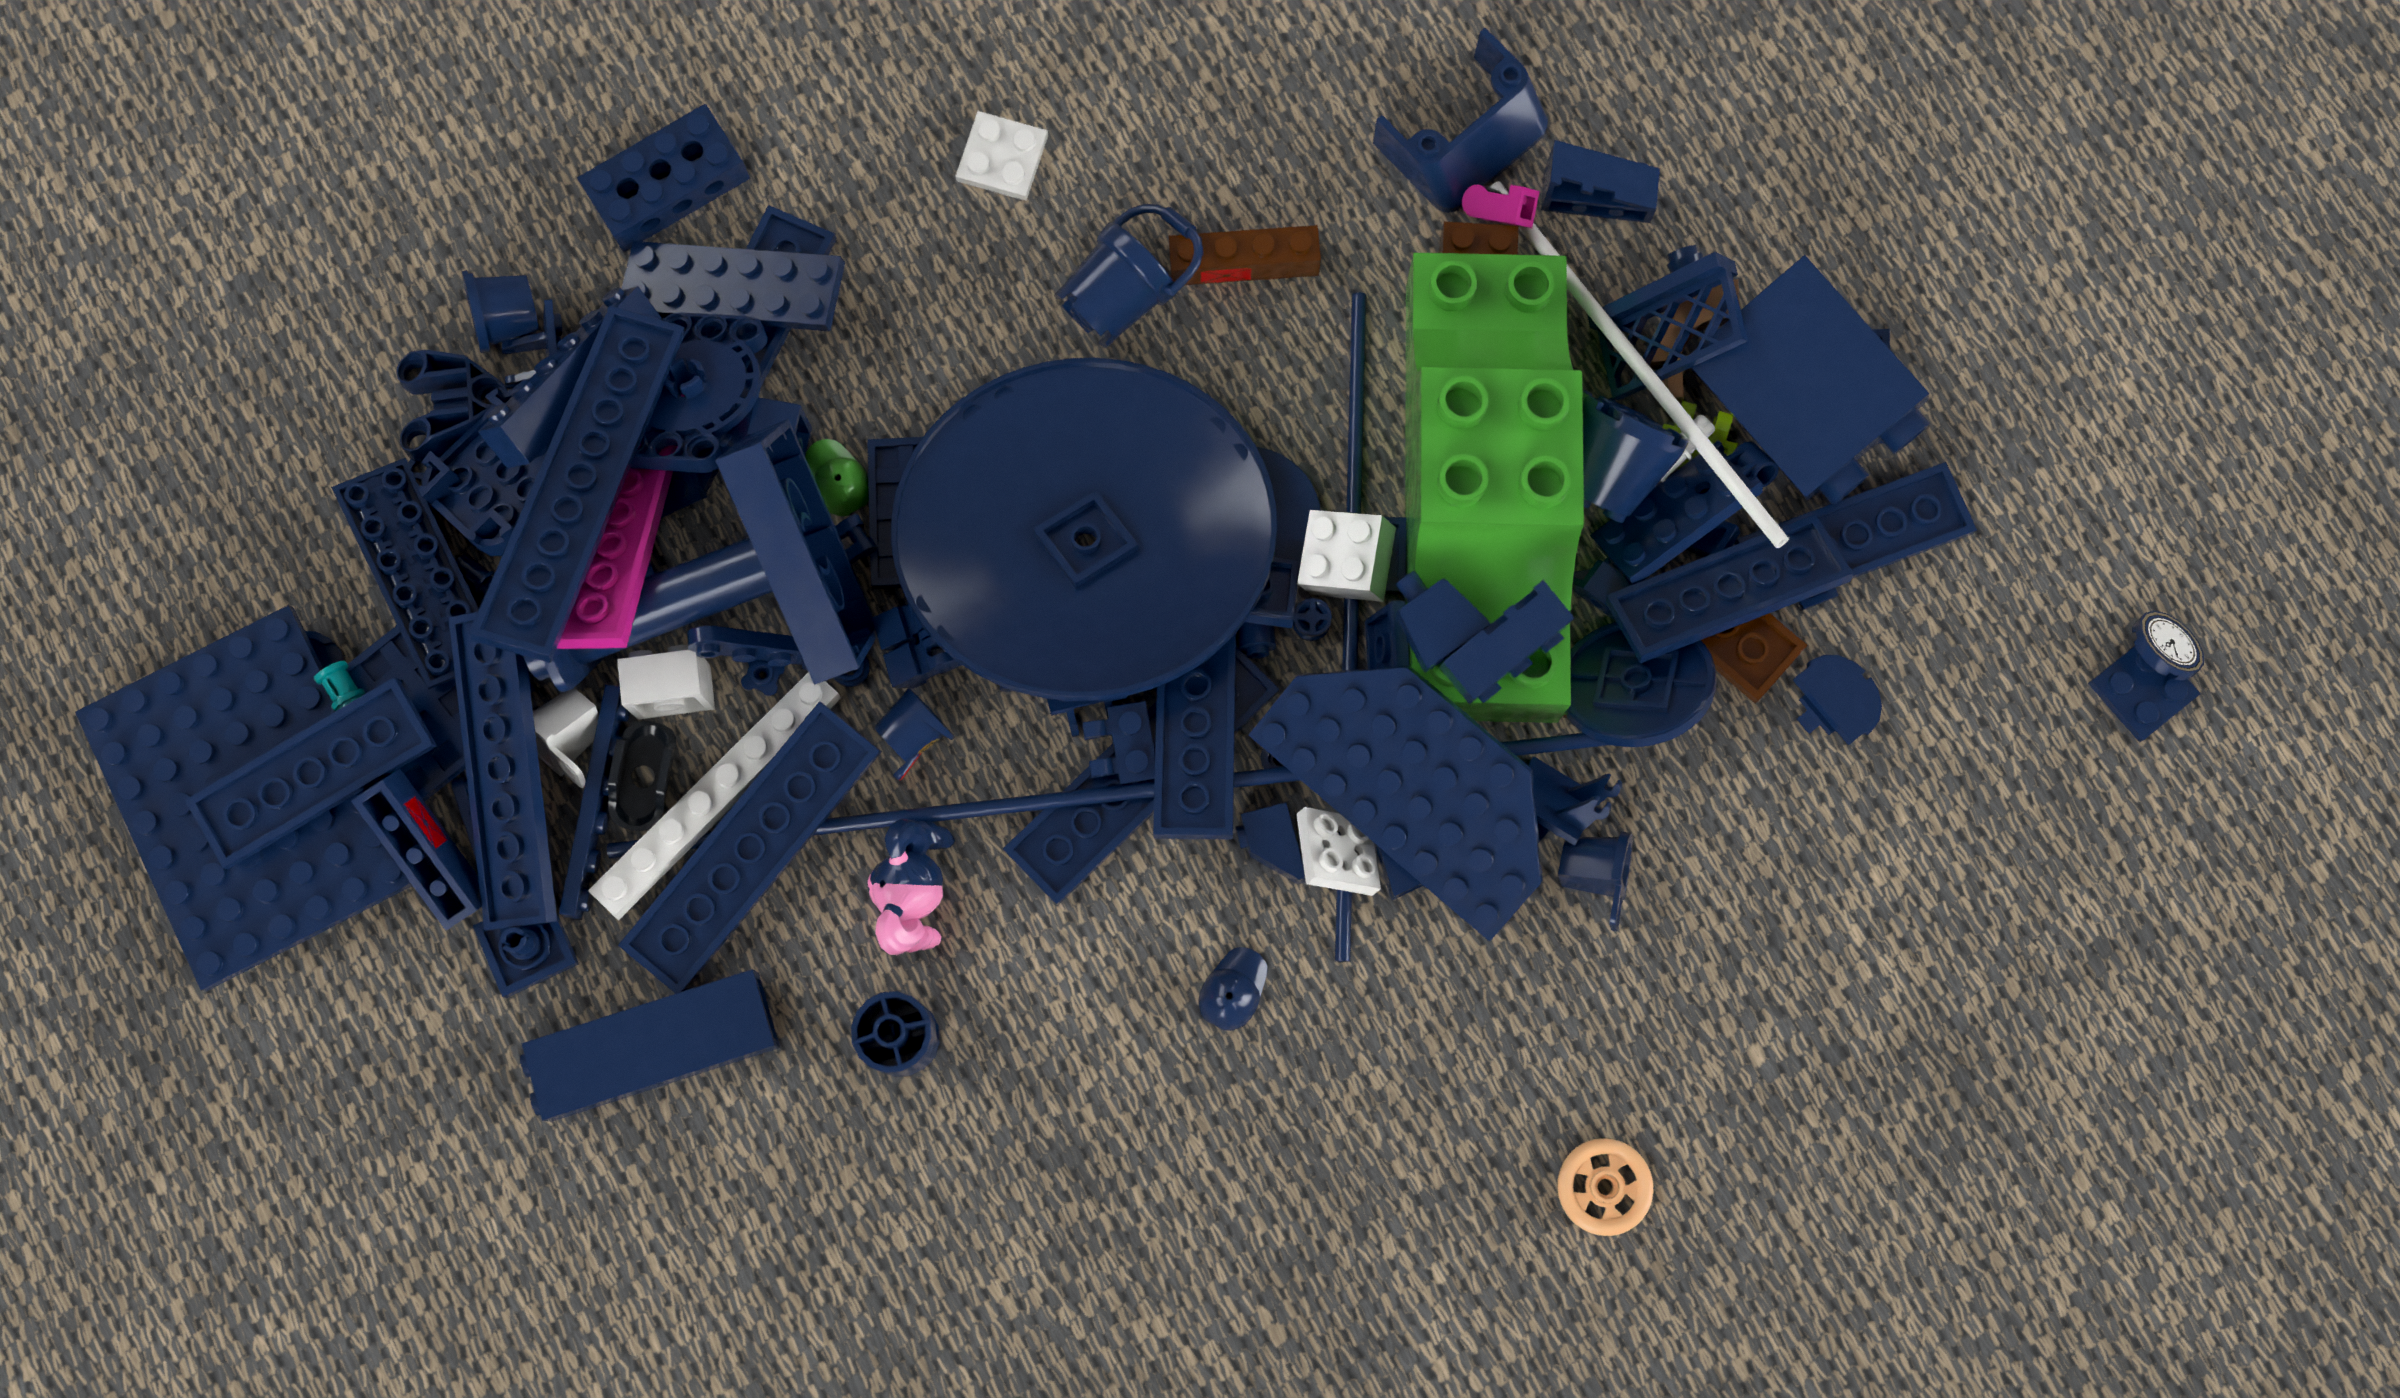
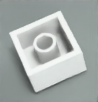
(1346, 555)
(665, 683)

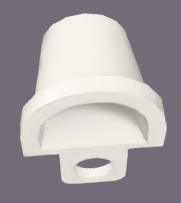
(564, 731)

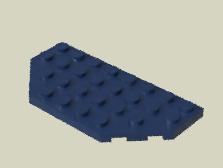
(1415, 783)

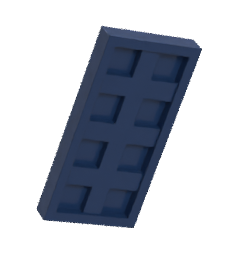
(885, 466)

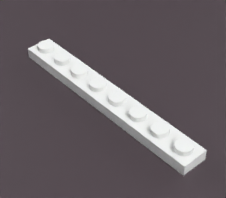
(707, 800)

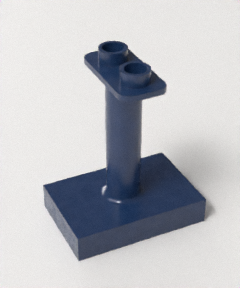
(788, 552)

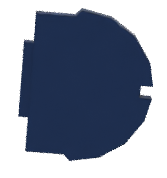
(1838, 698)

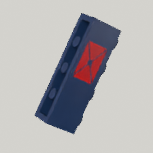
(421, 848)

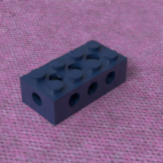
(660, 155)

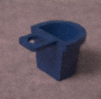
(499, 308)
(1599, 867)

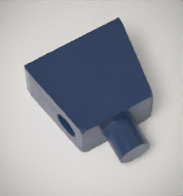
(1436, 619)

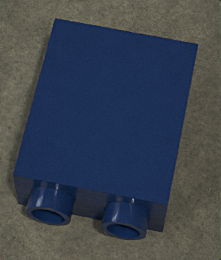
(1814, 384)

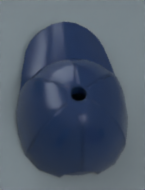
(1242, 975)

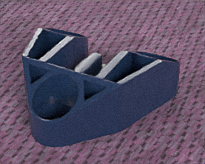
(457, 398)

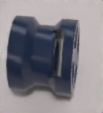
(1312, 611)

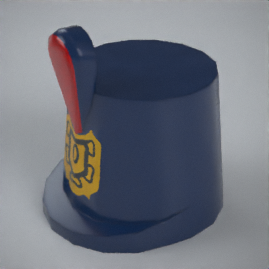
(910, 729)

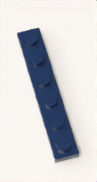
(592, 818)

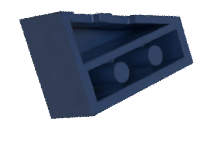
(1598, 185)
(1507, 644)

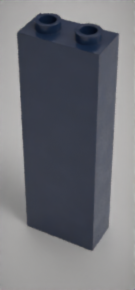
(649, 1046)

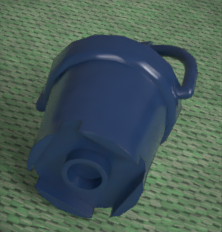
(1123, 278)

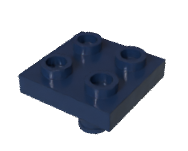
(526, 954)

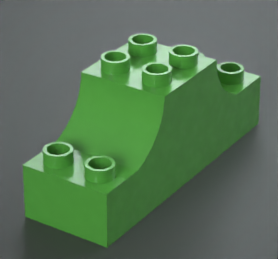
(1494, 452)

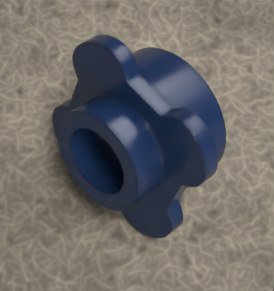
(766, 685)

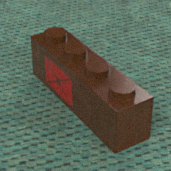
(1249, 255)

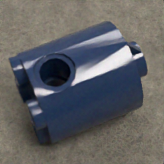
(876, 1038)

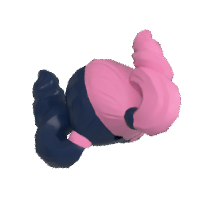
(908, 886)

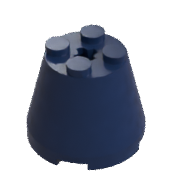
(1623, 455)

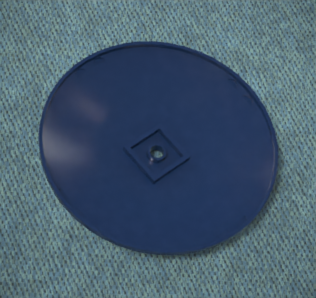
(1068, 452)

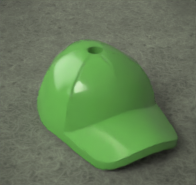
(832, 460)

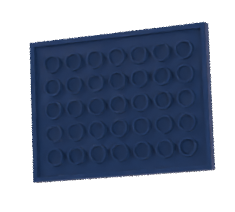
(191, 729)

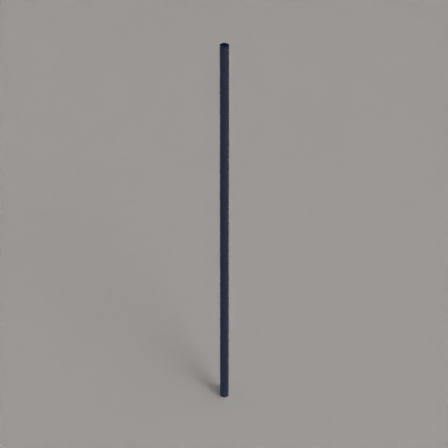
(1351, 606)

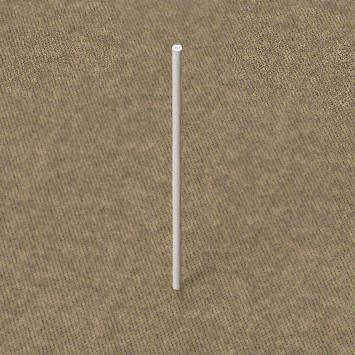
(1660, 391)

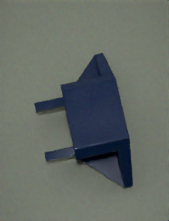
(1598, 582)

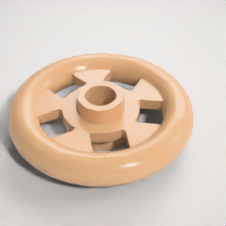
(1638, 1191)

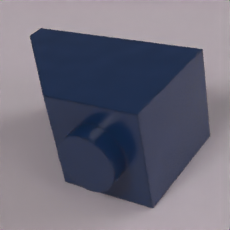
(1272, 841)

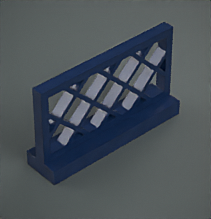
(1666, 295)

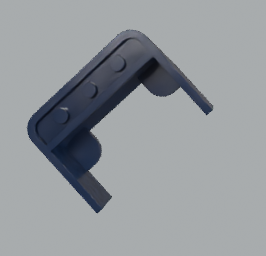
(1484, 148)

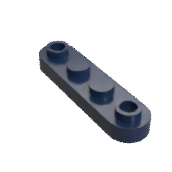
(744, 645)

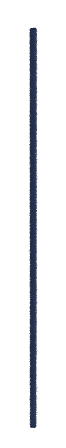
(1099, 795)

